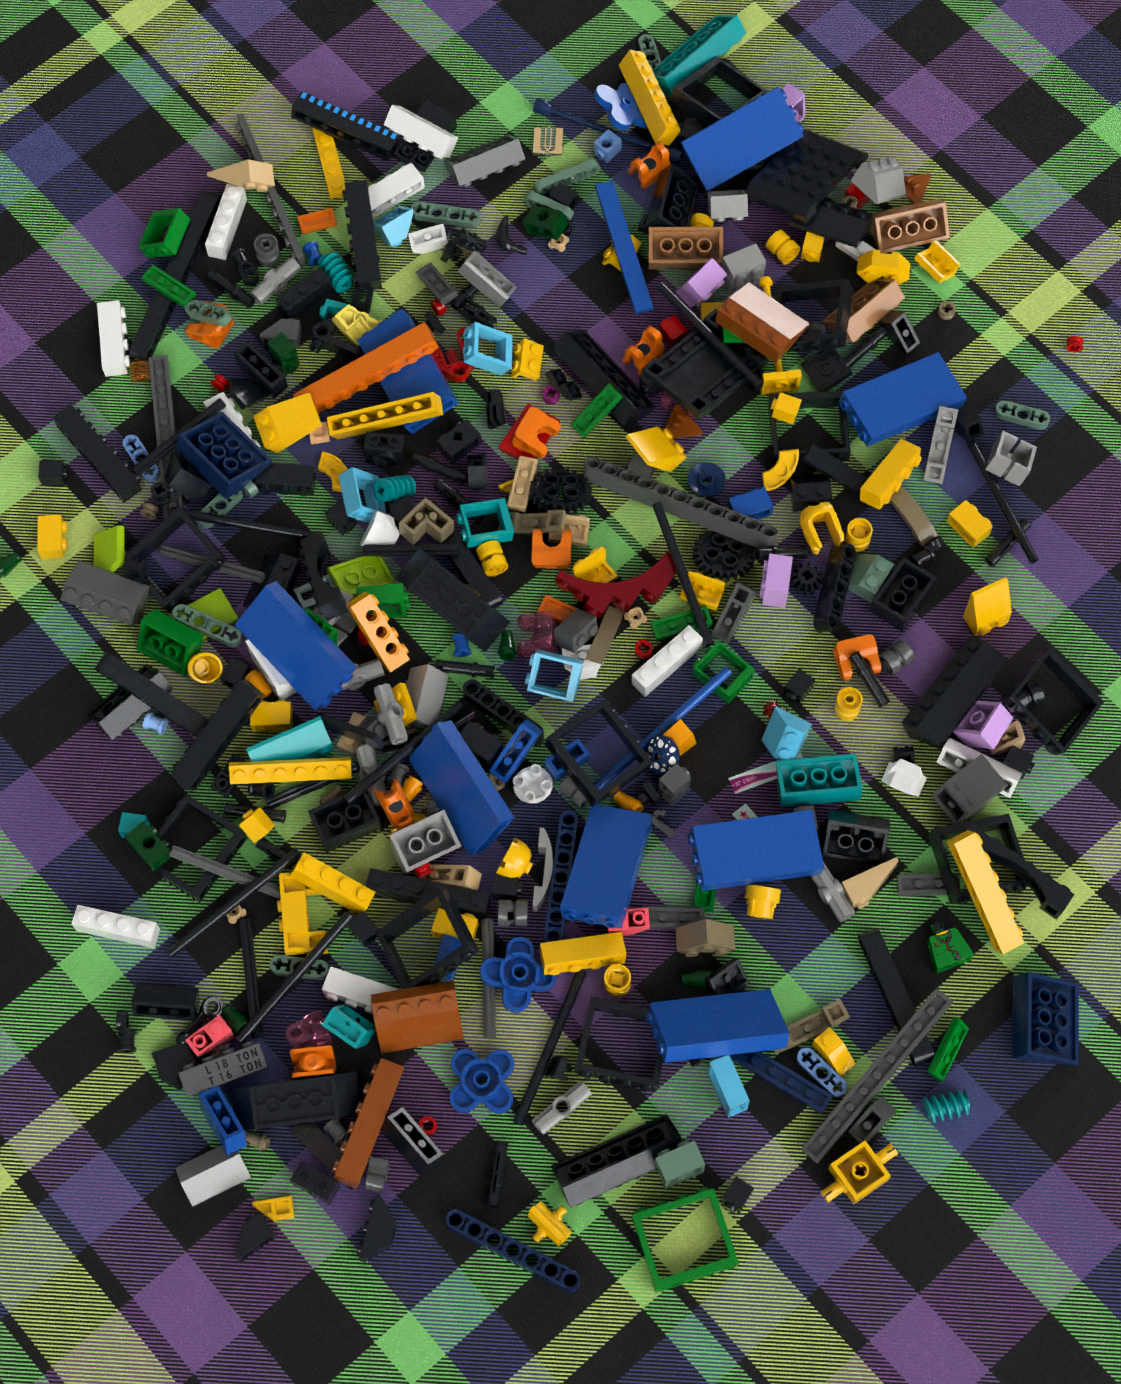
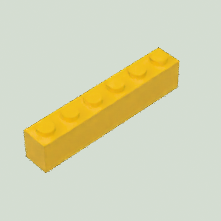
(649, 97)
(385, 415)
(985, 891)

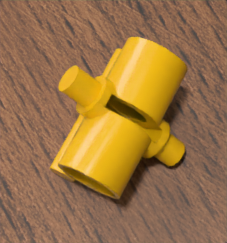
(549, 1223)

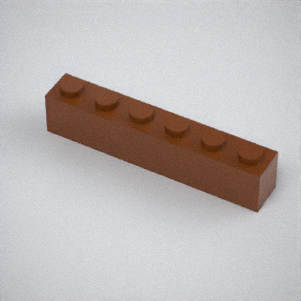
(368, 1123)

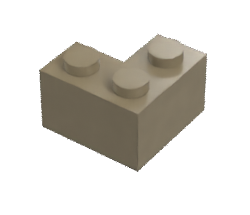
(423, 519)
(705, 937)

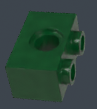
(545, 222)
(283, 354)
(153, 856)

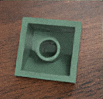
(869, 575)
(679, 1164)

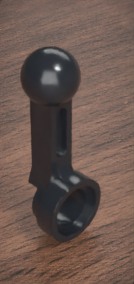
(201, 1016)

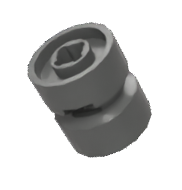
(267, 250)
(898, 656)
(569, 790)
(520, 915)

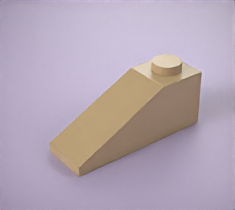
(456, 875)
(863, 886)

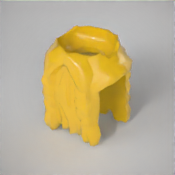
(820, 513)

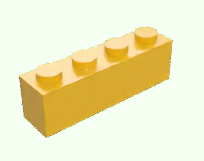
(890, 474)
(332, 883)
(582, 953)

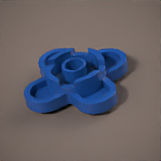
(620, 106)
(501, 974)
(470, 1070)

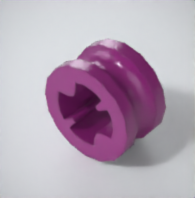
(547, 399)

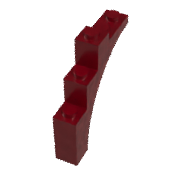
(624, 593)

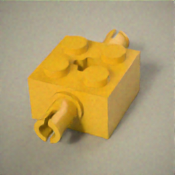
(854, 1185)

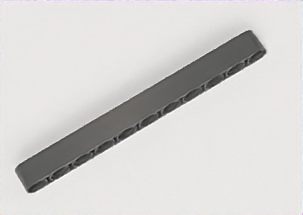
(679, 503)

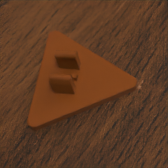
(916, 186)
(681, 425)

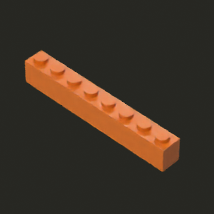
(371, 367)

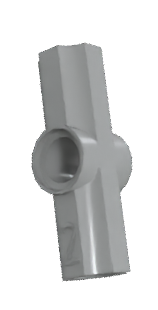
(275, 281)
(364, 673)
(390, 714)
(369, 763)
(833, 894)
(551, 1116)

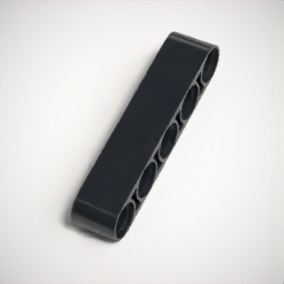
(834, 588)
(497, 705)

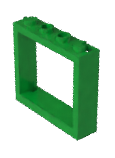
(696, 1273)

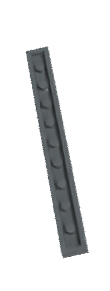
(271, 196)
(163, 418)
(876, 1076)

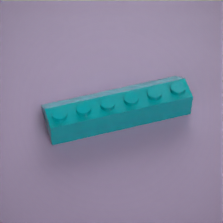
(703, 46)

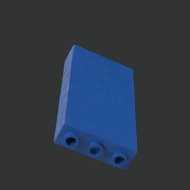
(742, 138)
(413, 379)
(901, 399)
(296, 646)
(460, 787)
(755, 850)
(606, 866)
(717, 1025)

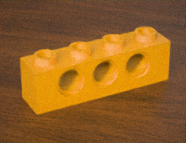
(358, 608)

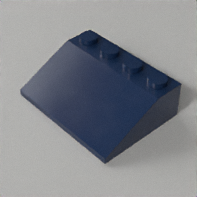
(222, 454)
(1045, 1020)

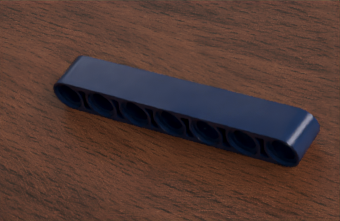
(561, 869)
(519, 1259)

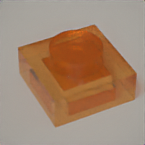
(140, 371)

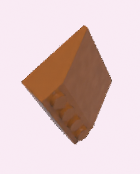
(761, 321)
(417, 1016)

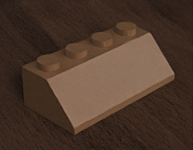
(910, 225)
(684, 247)
(868, 307)

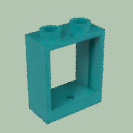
(485, 508)
(343, 1024)

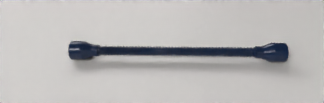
(544, 108)

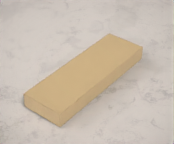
(521, 483)

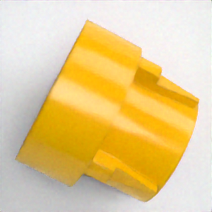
(761, 901)

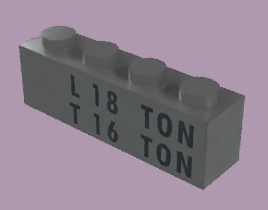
(222, 1069)

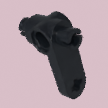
(331, 343)

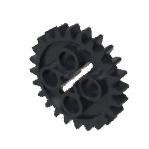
(546, 490)
(729, 556)

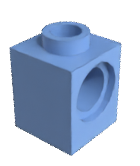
(608, 140)

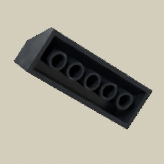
(597, 370)
(954, 692)
(615, 1161)

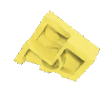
(354, 323)

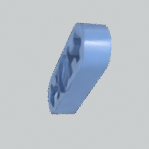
(140, 451)
(822, 1064)

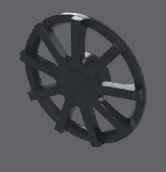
(467, 239)

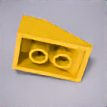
(287, 422)
(657, 448)
(988, 607)

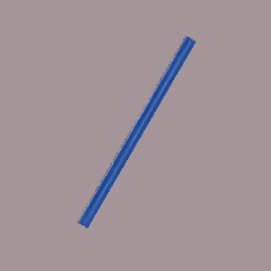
(665, 726)

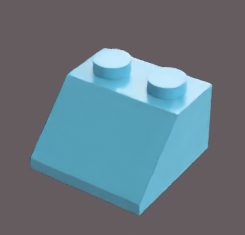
(785, 734)

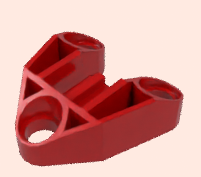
(455, 365)

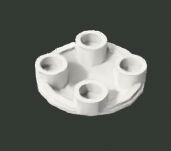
(532, 784)

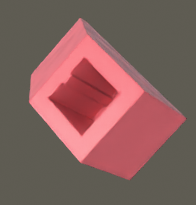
(635, 922)
(210, 1037)

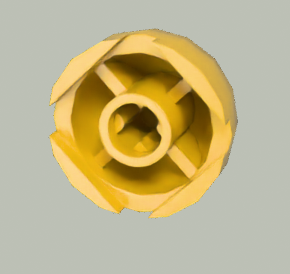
(516, 860)

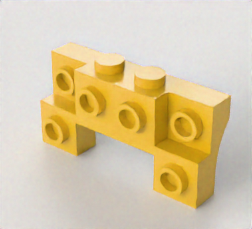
(295, 917)

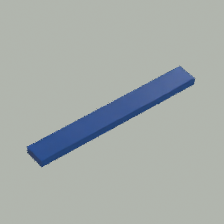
(624, 247)

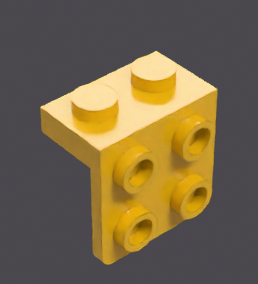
(595, 568)

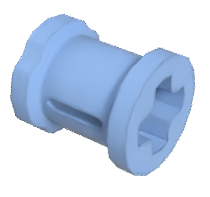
(155, 723)

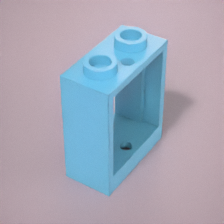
(503, 358)
(350, 483)
(568, 695)
(728, 1085)

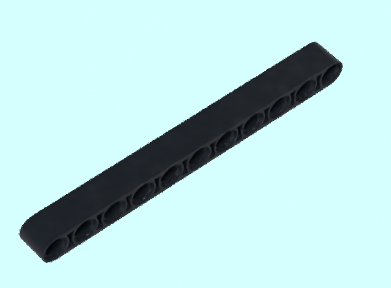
(179, 268)

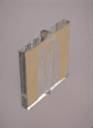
(548, 141)

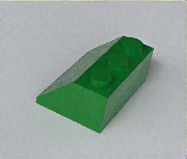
(168, 641)

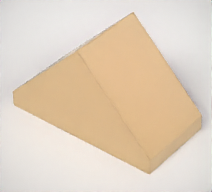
(1012, 736)

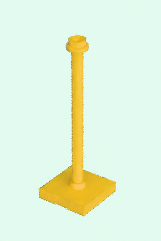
(779, 380)

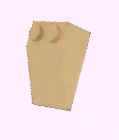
(247, 174)

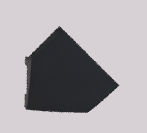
(246, 392)
(728, 979)
(169, 1063)

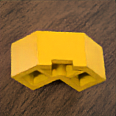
(876, 264)

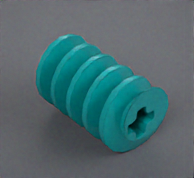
(337, 271)
(394, 488)
(947, 1105)

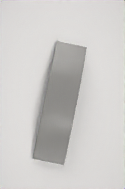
(940, 445)
(541, 892)

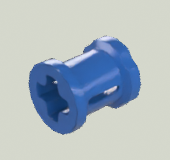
(312, 252)
(461, 645)

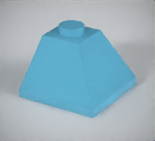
(394, 225)

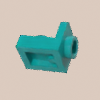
(331, 307)

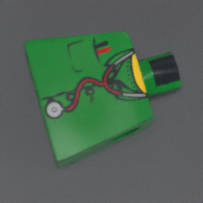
(947, 948)

